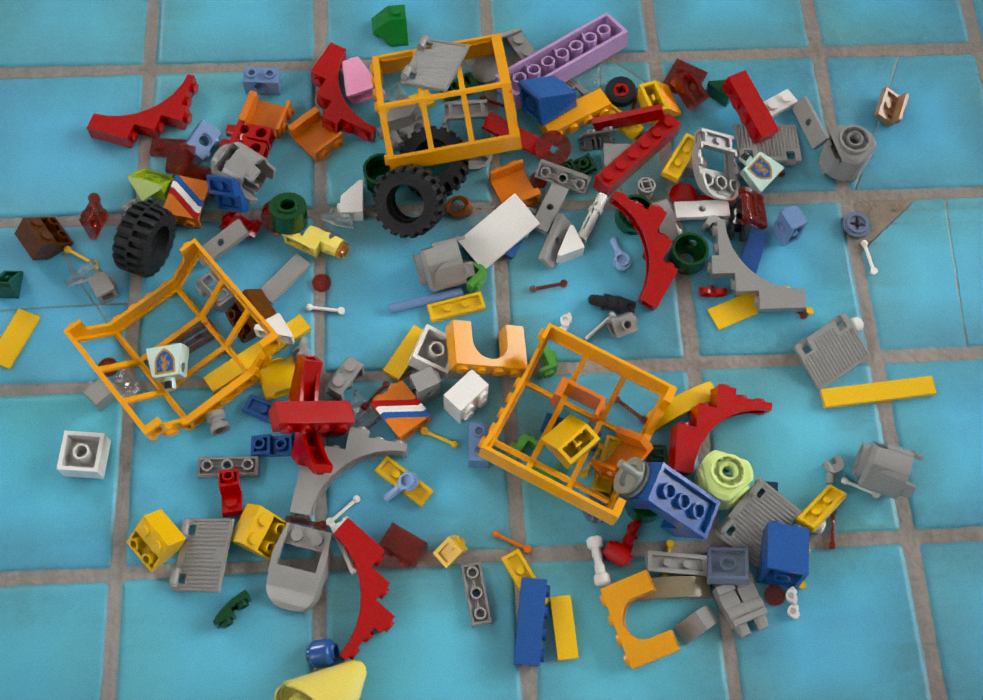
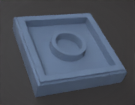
(728, 565)

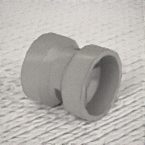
(646, 187)
(217, 421)

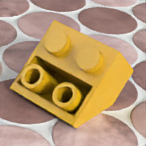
(657, 93)
(570, 440)
(258, 530)
(155, 539)

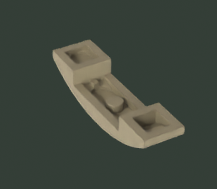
(679, 587)

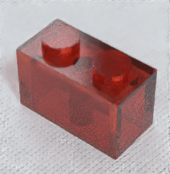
(689, 89)
(403, 545)

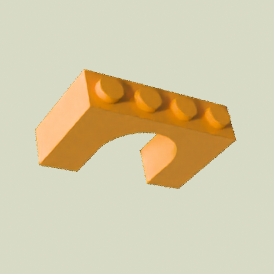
(464, 355)
(618, 599)

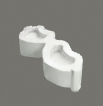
(565, 321)
(791, 598)

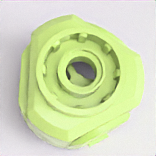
(724, 487)

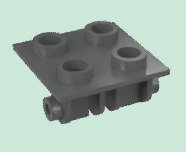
(590, 136)

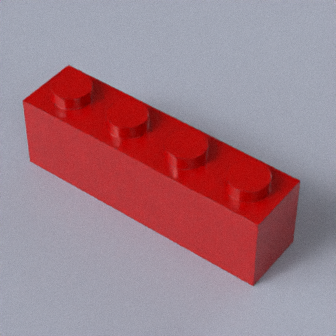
(750, 107)
(311, 416)

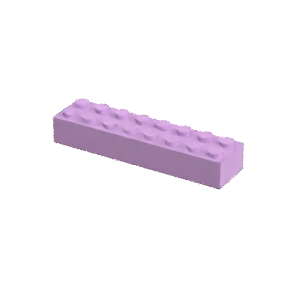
(571, 53)

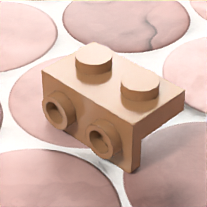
(890, 107)

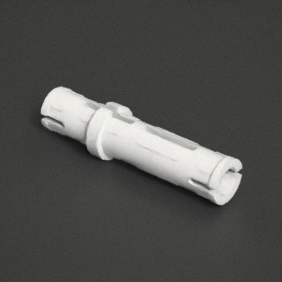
(594, 212)

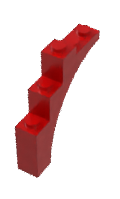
(329, 97)
(151, 122)
(655, 245)
(688, 437)
(308, 447)
(372, 614)

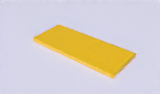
(733, 311)
(16, 336)

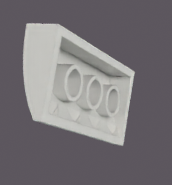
(499, 231)

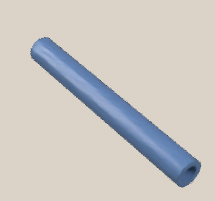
(424, 300)

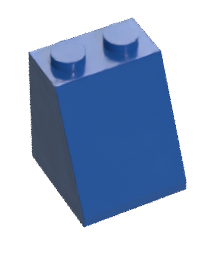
(546, 98)
(783, 555)

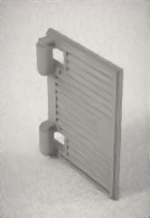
(436, 66)
(782, 142)
(831, 351)
(752, 516)
(203, 555)

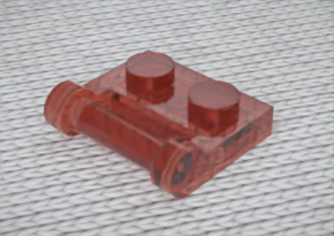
(753, 208)
(94, 216)

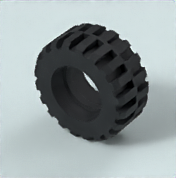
(456, 171)
(388, 210)
(144, 239)

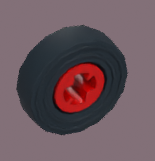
(617, 84)

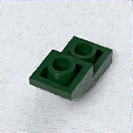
(583, 165)
(226, 614)

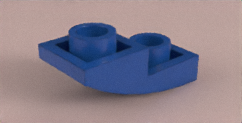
(272, 446)

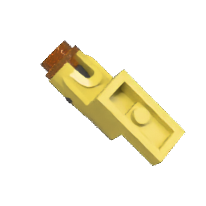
(319, 240)

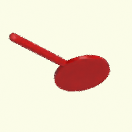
(685, 192)

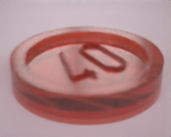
(536, 182)
(321, 282)
(106, 361)
(774, 595)

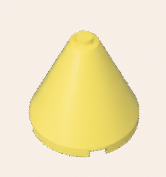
(332, 683)

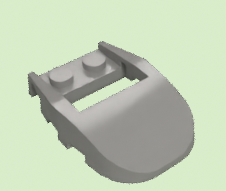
(485, 67)
(478, 110)
(715, 183)
(296, 588)

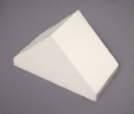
(571, 246)
(280, 327)

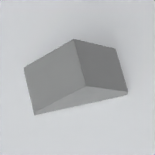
(611, 151)
(696, 624)

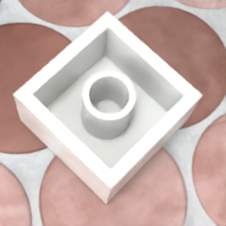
(430, 351)
(466, 397)
(83, 454)

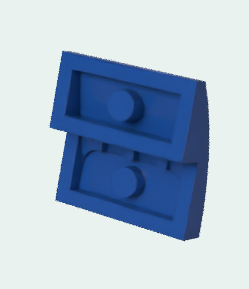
(228, 193)

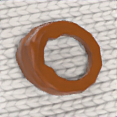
(465, 212)

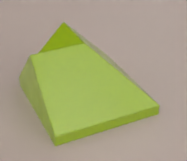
(151, 184)

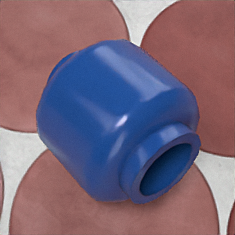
(322, 653)

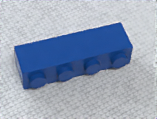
(530, 622)

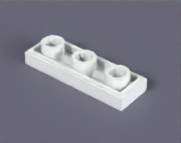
(692, 209)

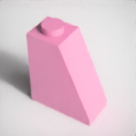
(357, 81)

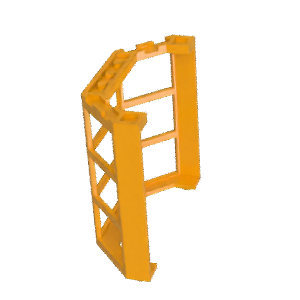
(478, 47)
(190, 252)
(588, 351)

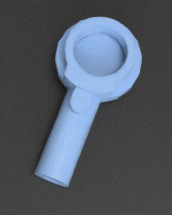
(621, 260)
(407, 481)

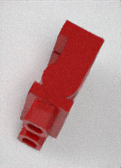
(254, 136)

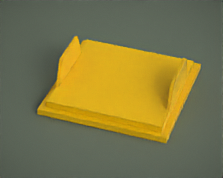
(277, 377)

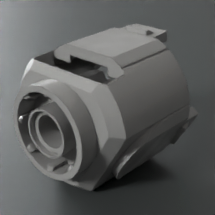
(855, 149)
(243, 163)
(442, 265)
(885, 469)

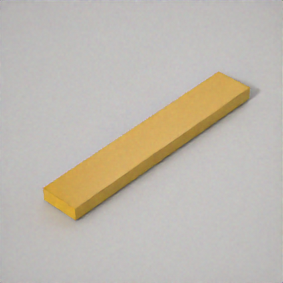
(230, 370)
(877, 392)

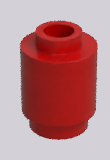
(617, 553)

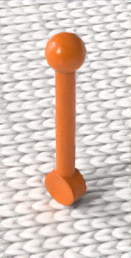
(527, 548)

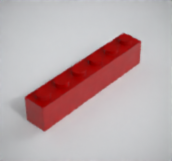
(636, 155)

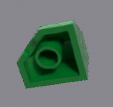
(391, 25)

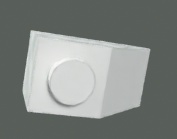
(353, 201)

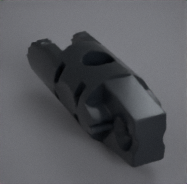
(736, 223)
(612, 303)

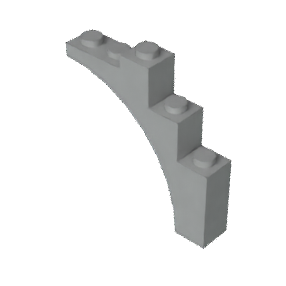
(769, 297)
(358, 449)

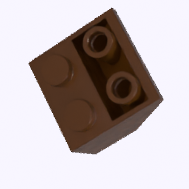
(42, 237)
(262, 305)

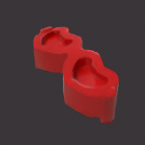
(712, 292)
(629, 537)

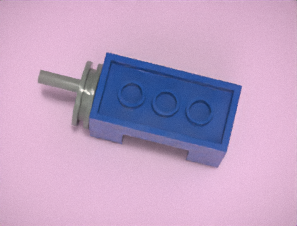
(658, 487)

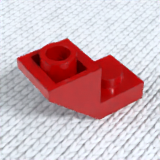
(251, 225)
(231, 492)

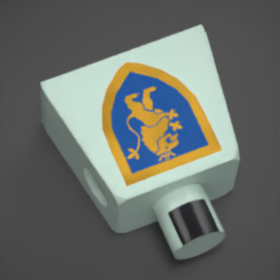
(759, 170)
(168, 364)

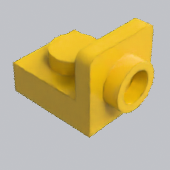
(450, 550)

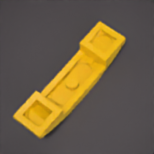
(683, 403)

